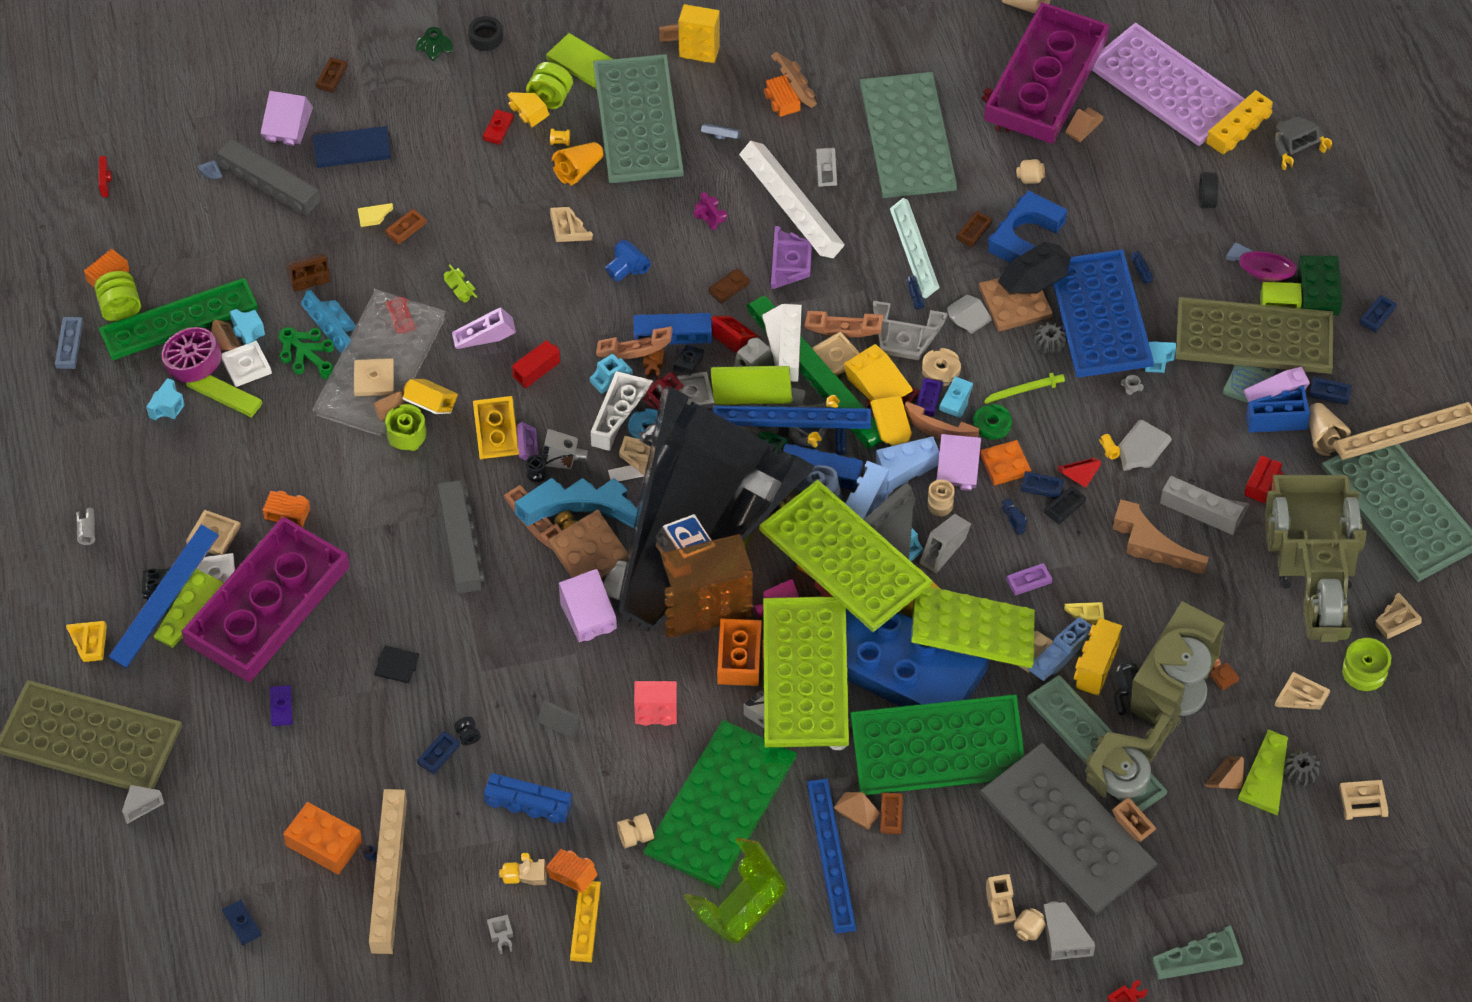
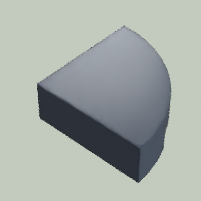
(210, 170)
(1236, 251)

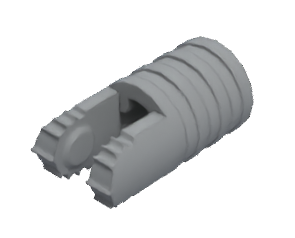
(86, 527)

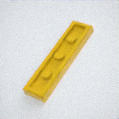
(585, 923)

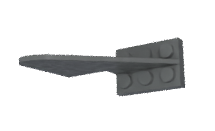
(894, 519)

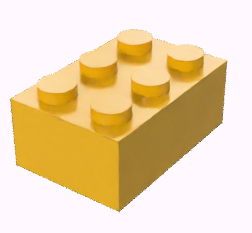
(699, 33)
(1097, 656)

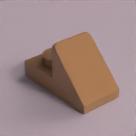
(1083, 123)

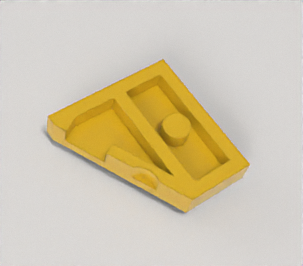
(89, 639)

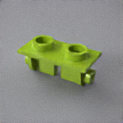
(464, 288)

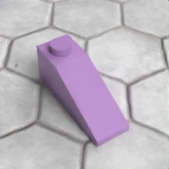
(486, 329)
(1273, 386)

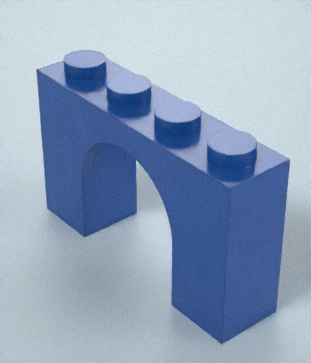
(1029, 209)

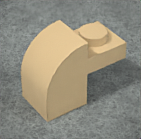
(999, 899)

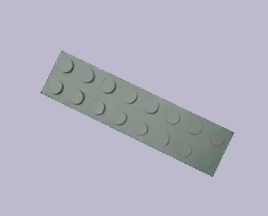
(1081, 728)

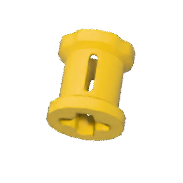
(560, 137)

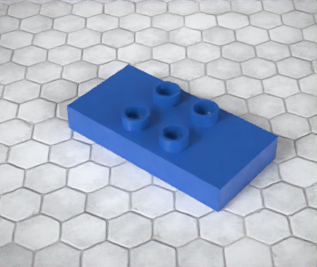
(907, 671)

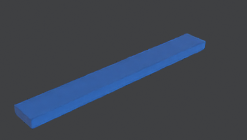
(795, 416)
(163, 596)
(831, 856)

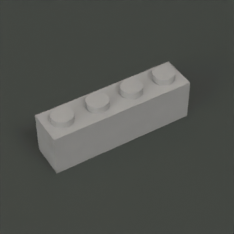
(1203, 505)

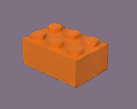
(739, 652)
(322, 838)

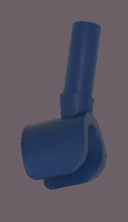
(372, 856)

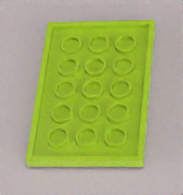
(974, 626)

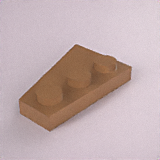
(799, 81)

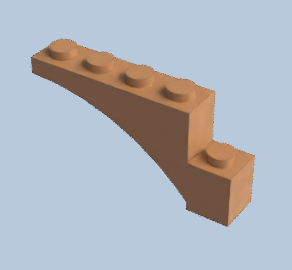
(1151, 544)

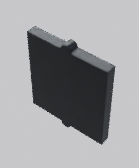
(396, 664)

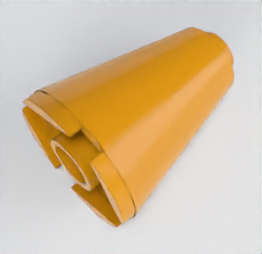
(576, 161)

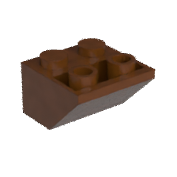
(308, 272)

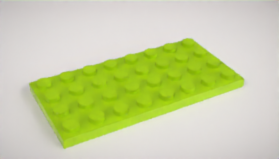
(845, 555)
(805, 672)

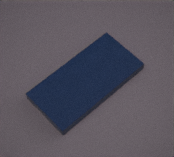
(351, 147)

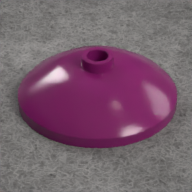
(1267, 266)

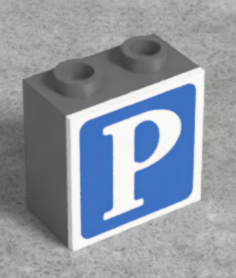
(681, 534)

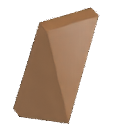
(669, 32)
(225, 335)
(386, 404)
(1228, 774)
(857, 809)

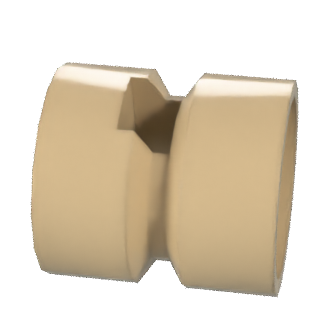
(940, 497)
(635, 830)

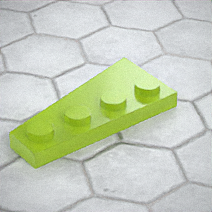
(1266, 774)

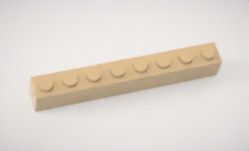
(388, 871)

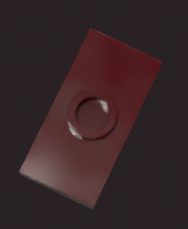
(654, 392)

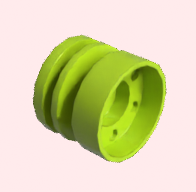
(117, 296)

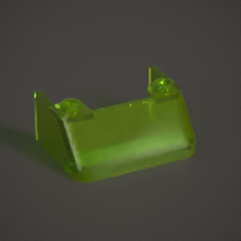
(749, 901)

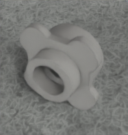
(1132, 380)

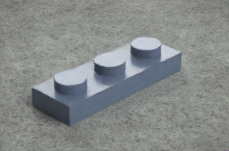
(69, 342)

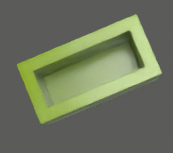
(1281, 294)

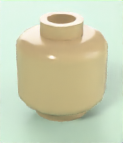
(1031, 171)
(1029, 924)

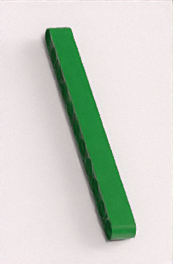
(820, 375)

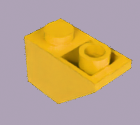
(529, 106)

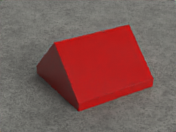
(731, 332)

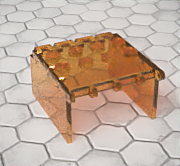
(707, 585)

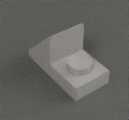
(826, 167)

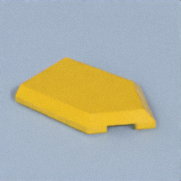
(891, 420)

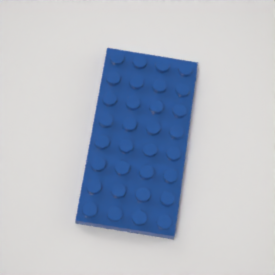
(1102, 315)

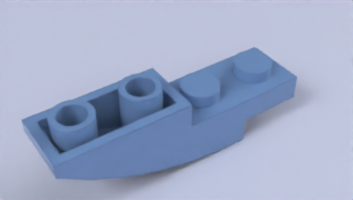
(1062, 650)

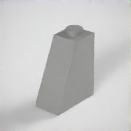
(944, 542)
(1065, 933)

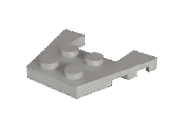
(904, 338)

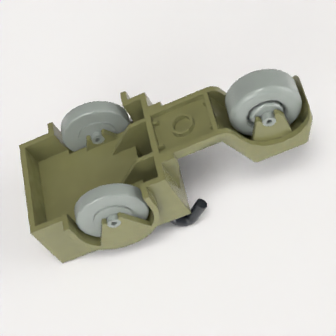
(1317, 535)
(1160, 691)

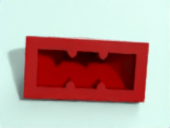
(1081, 471)

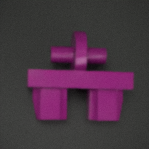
(707, 210)

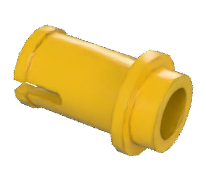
(1109, 446)

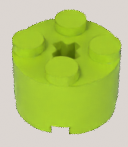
(405, 427)

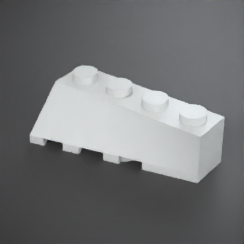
(783, 332)
(619, 402)

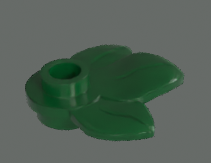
(434, 45)

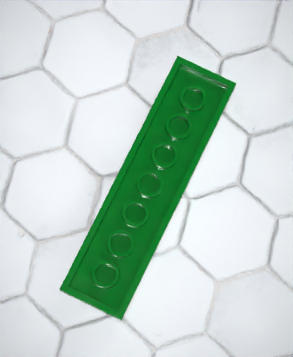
(161, 323)

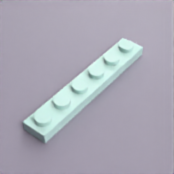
(914, 247)

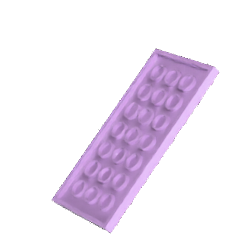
(1166, 83)

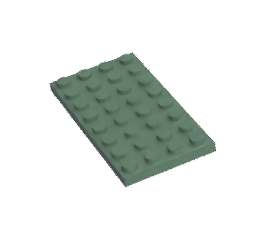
(638, 118)
(908, 135)
(1405, 510)

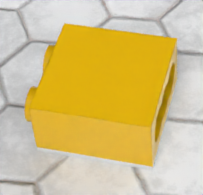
(429, 396)

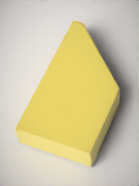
(374, 214)
(1087, 611)

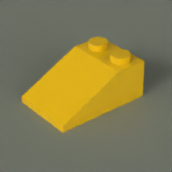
(876, 375)
(496, 427)

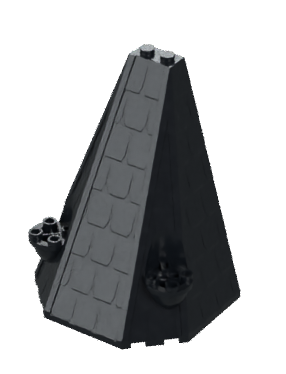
(705, 470)

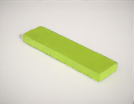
(227, 395)

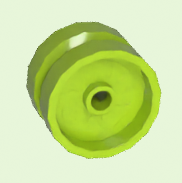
(550, 84)
(1366, 664)

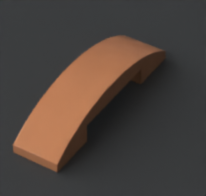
(850, 327)
(635, 348)
(935, 427)
(541, 529)

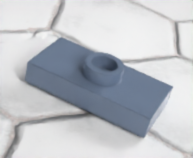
(720, 131)

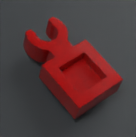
(1127, 995)

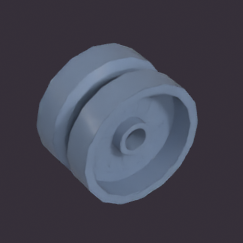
(826, 476)

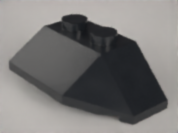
(1036, 269)

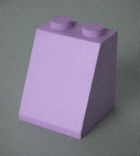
(285, 118)
(959, 460)
(587, 606)

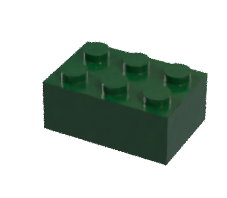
(1320, 283)

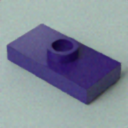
(929, 396)
(281, 705)

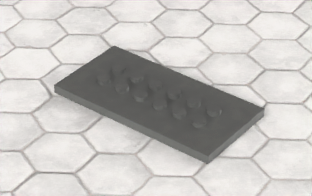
(1068, 829)

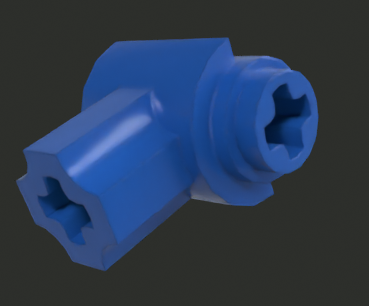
(627, 260)

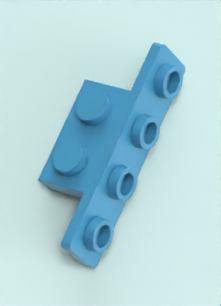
(330, 319)

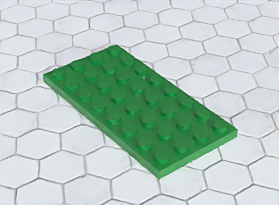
(936, 744)
(719, 804)

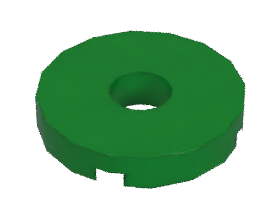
(992, 431)

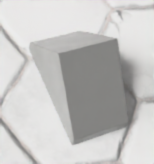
(140, 801)

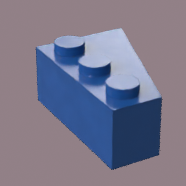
(1279, 412)

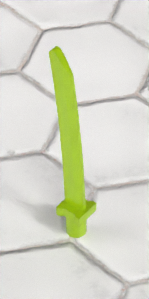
(1051, 380)

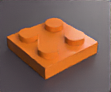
(1005, 462)

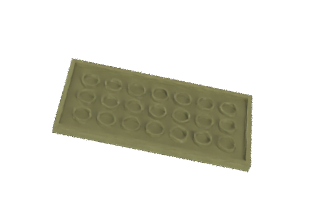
(1254, 335)
(88, 737)

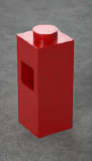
(536, 364)

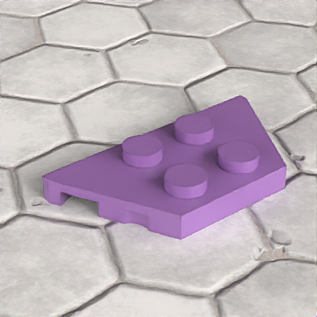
(790, 258)

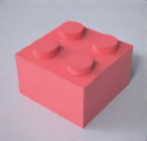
(655, 702)

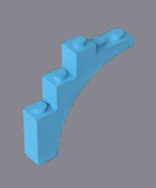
(582, 496)

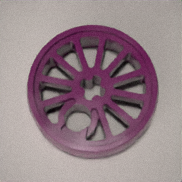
(189, 350)

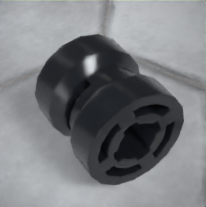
(536, 468)
(467, 731)

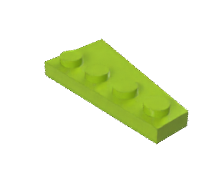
(188, 603)

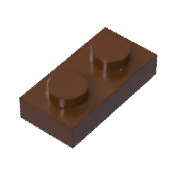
(331, 75)
(729, 285)

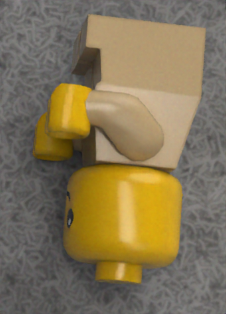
(526, 872)

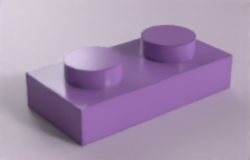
(526, 440)
(1029, 579)

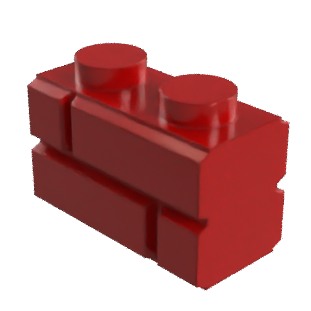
(1262, 478)

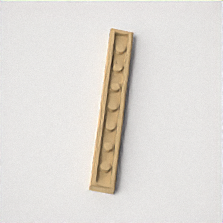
(1403, 431)

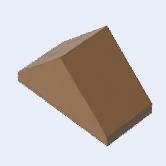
(1133, 820)

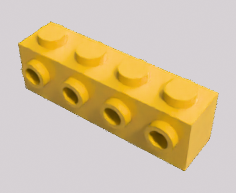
(1239, 122)

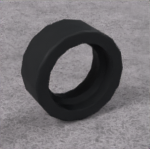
(485, 44)
(1208, 189)

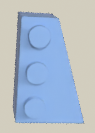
(908, 460)
(871, 490)

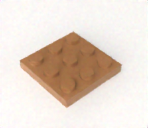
(1013, 309)
(588, 546)

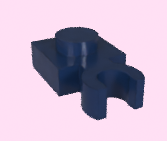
(1015, 518)

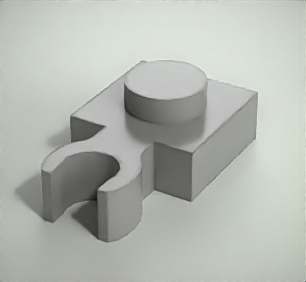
(500, 931)

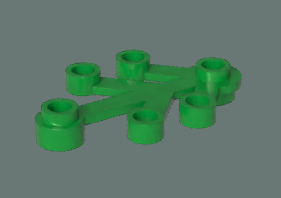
(305, 349)

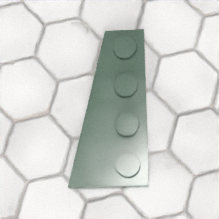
(1208, 954)

